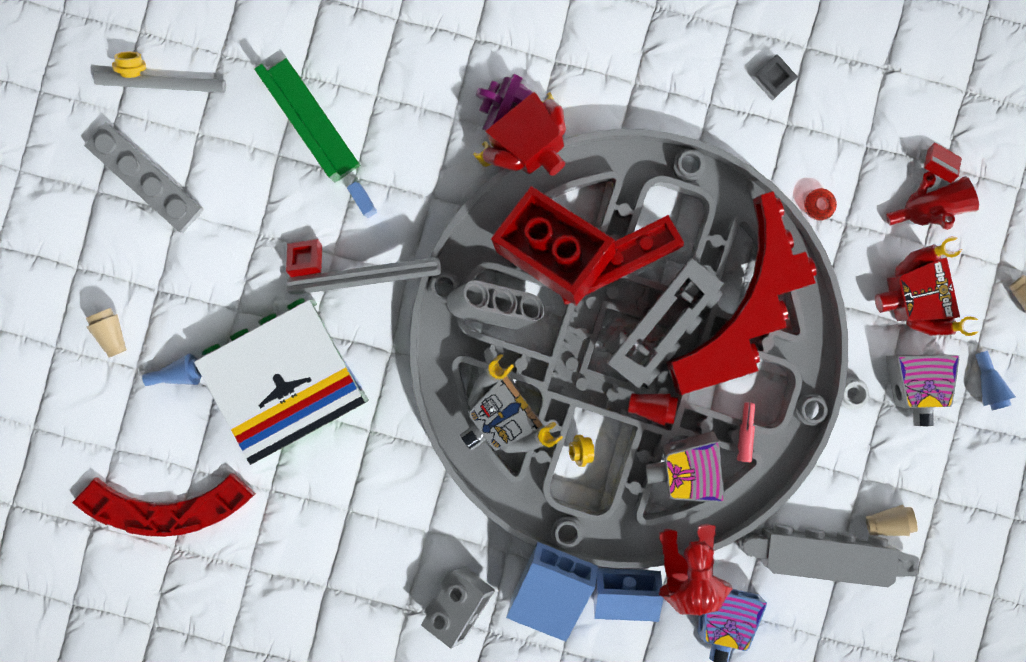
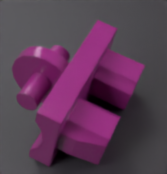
(509, 93)

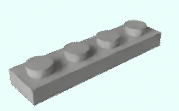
(144, 177)

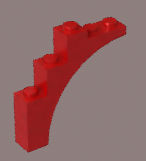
(760, 312)

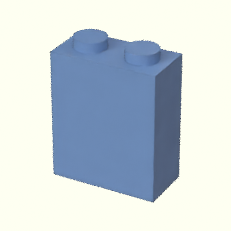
(552, 591)

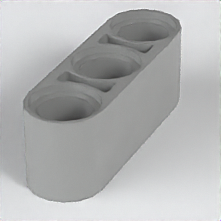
(495, 305)

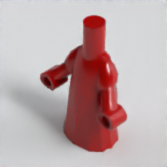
(938, 205)

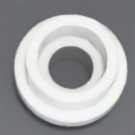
(861, 397)

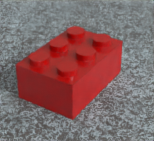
(554, 245)

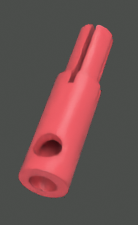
(746, 437)

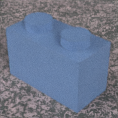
(627, 595)

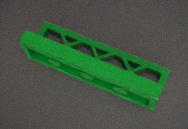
(308, 119)

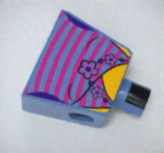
(732, 625)

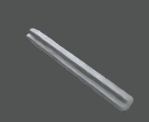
(364, 276)

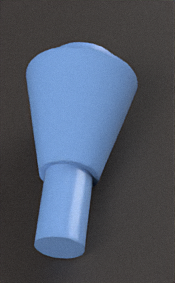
(178, 372)
(994, 388)

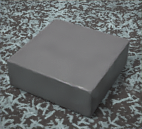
(774, 77)

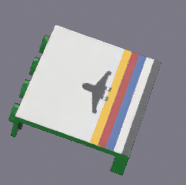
(279, 380)

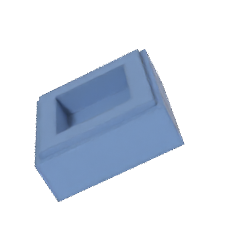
(362, 199)

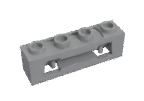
(688, 320)

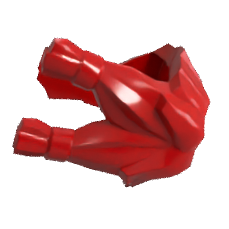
(690, 580)

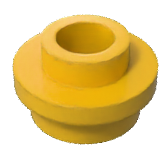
(128, 64)
(581, 450)

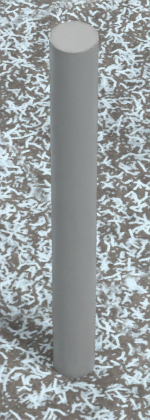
(161, 82)

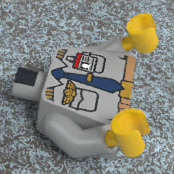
(503, 415)

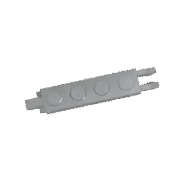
(829, 557)

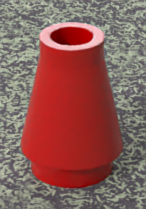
(655, 407)

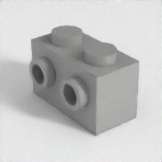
(457, 607)

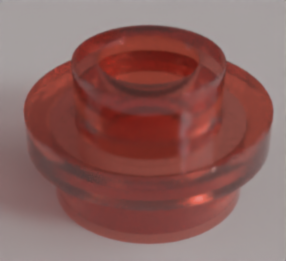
(811, 208)

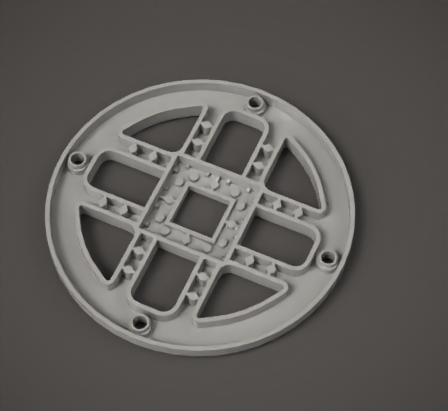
(620, 533)

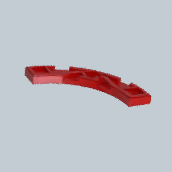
(163, 519)

